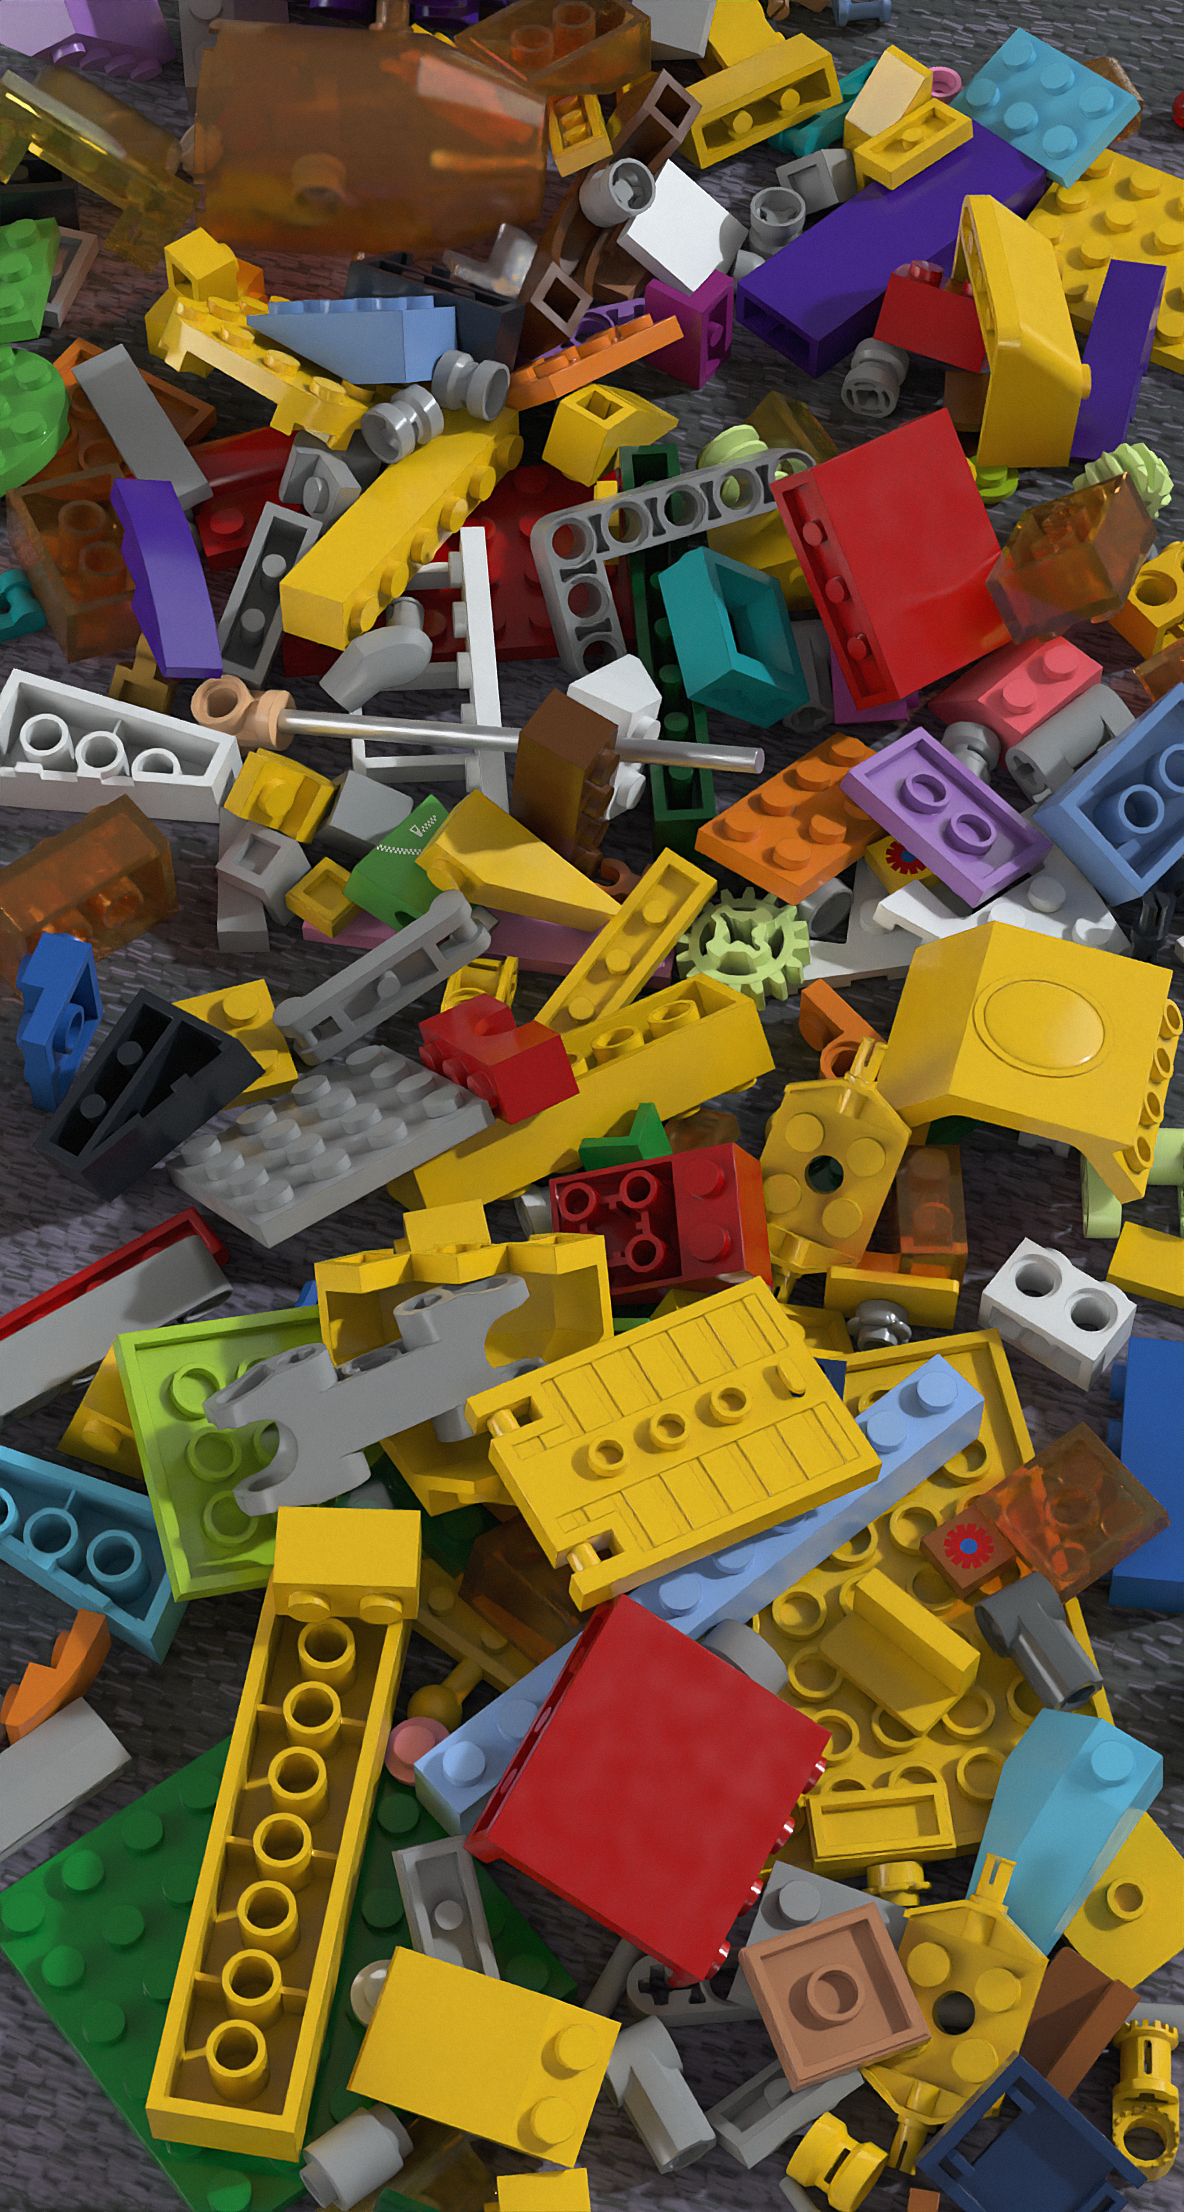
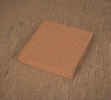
(834, 1997)

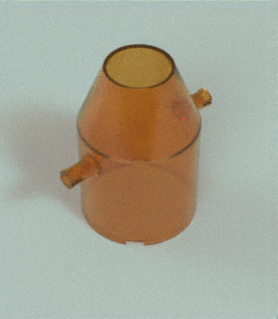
(362, 140)

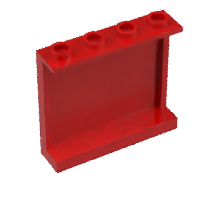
(897, 558)
(653, 1788)

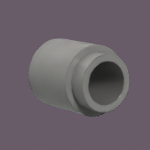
(355, 2157)

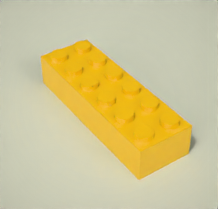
(659, 1050)

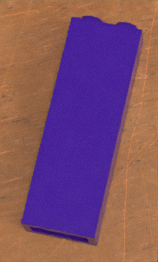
(831, 281)

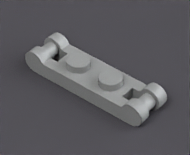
(383, 980)

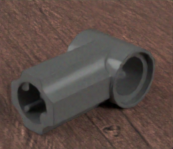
(1031, 1628)

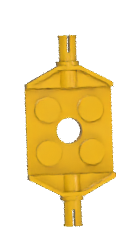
(868, 1139)
(971, 1951)

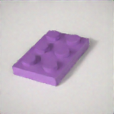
(946, 816)

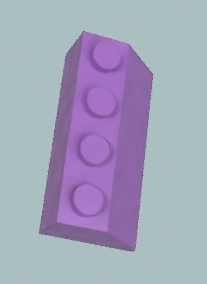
(95, 35)

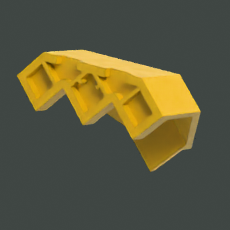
(562, 1316)

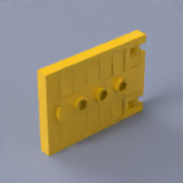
(672, 1441)

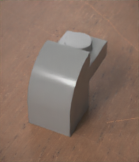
(327, 478)

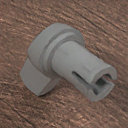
(381, 657)

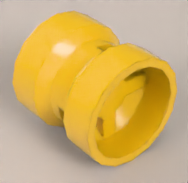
(826, 2157)

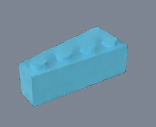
(89, 1548)

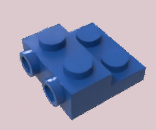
(58, 1015)

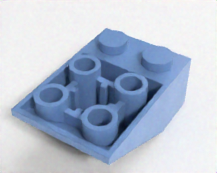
(364, 337)

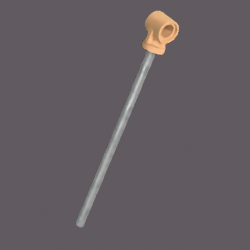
(271, 720)

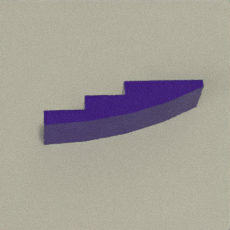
(1117, 356)
(169, 579)

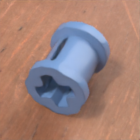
(847, 11)

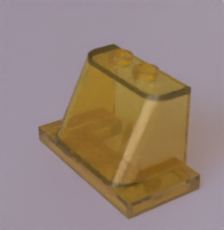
(104, 149)

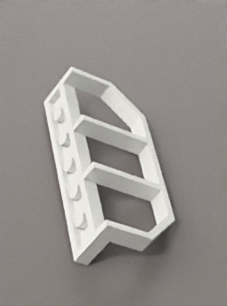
(472, 671)

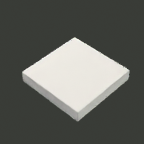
(682, 233)

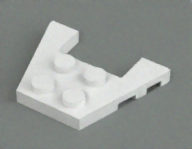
(1050, 902)
(869, 946)

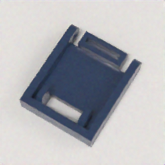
(1038, 2162)

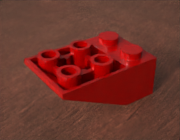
(671, 1221)

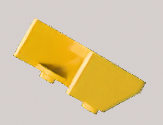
(1026, 337)

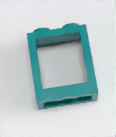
(768, 675)

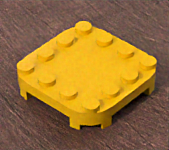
(306, 393)

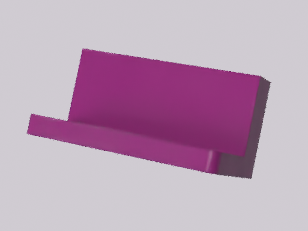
(704, 321)

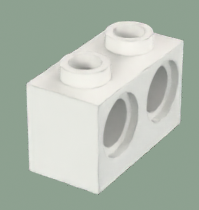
(1047, 1324)

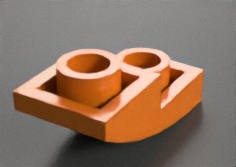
(48, 1690)

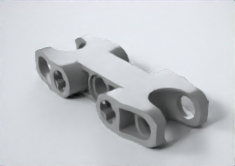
(336, 1411)

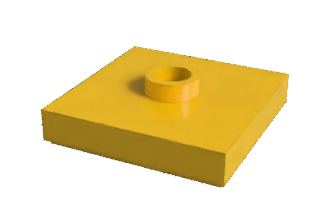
(1135, 1910)

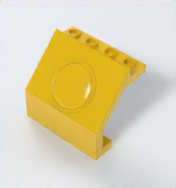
(1037, 1043)

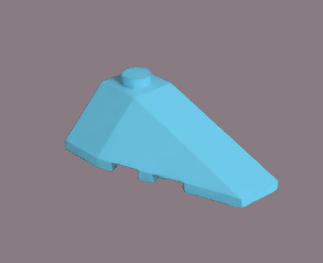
(1064, 1814)

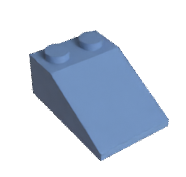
(1125, 805)

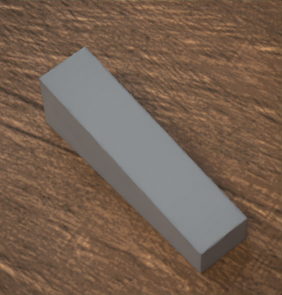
(240, 913)

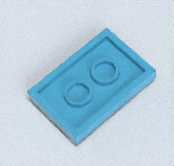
(1047, 106)

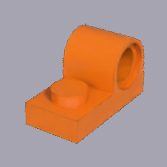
(833, 1028)

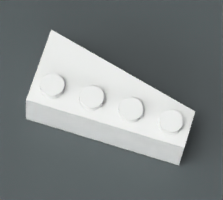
(86, 750)

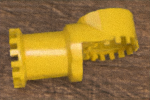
(1146, 2098)

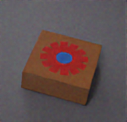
(967, 1551)

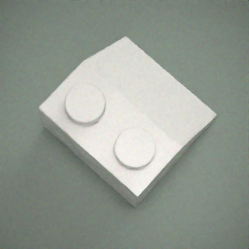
(631, 700)

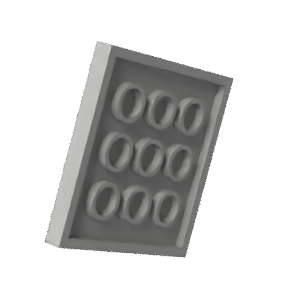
(327, 1143)

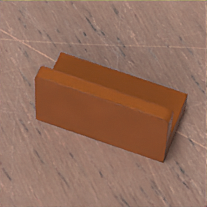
(1074, 2019)

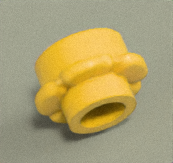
(898, 1882)

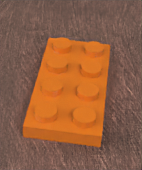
(796, 825)

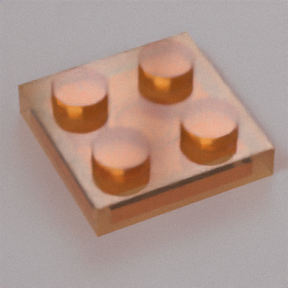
(1073, 1512)

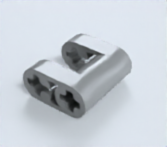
(1052, 750)

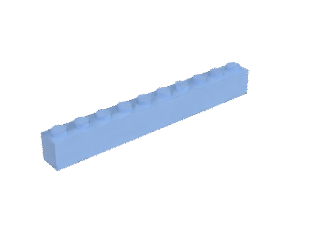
(913, 1434)

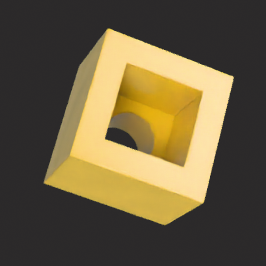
(201, 268)

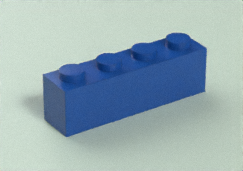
(1152, 1449)

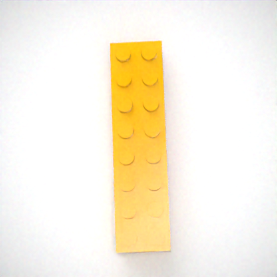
(277, 1885)

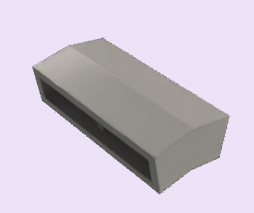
(55, 1773)

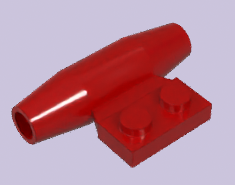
(243, 476)

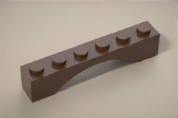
(559, 281)

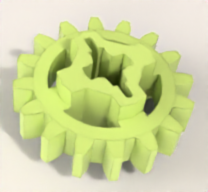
(743, 945)

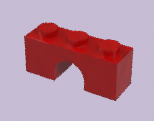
(506, 1065)

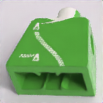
(393, 884)

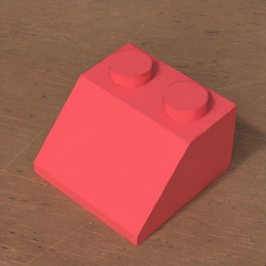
(1018, 688)

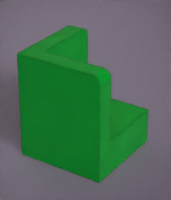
(644, 1142)

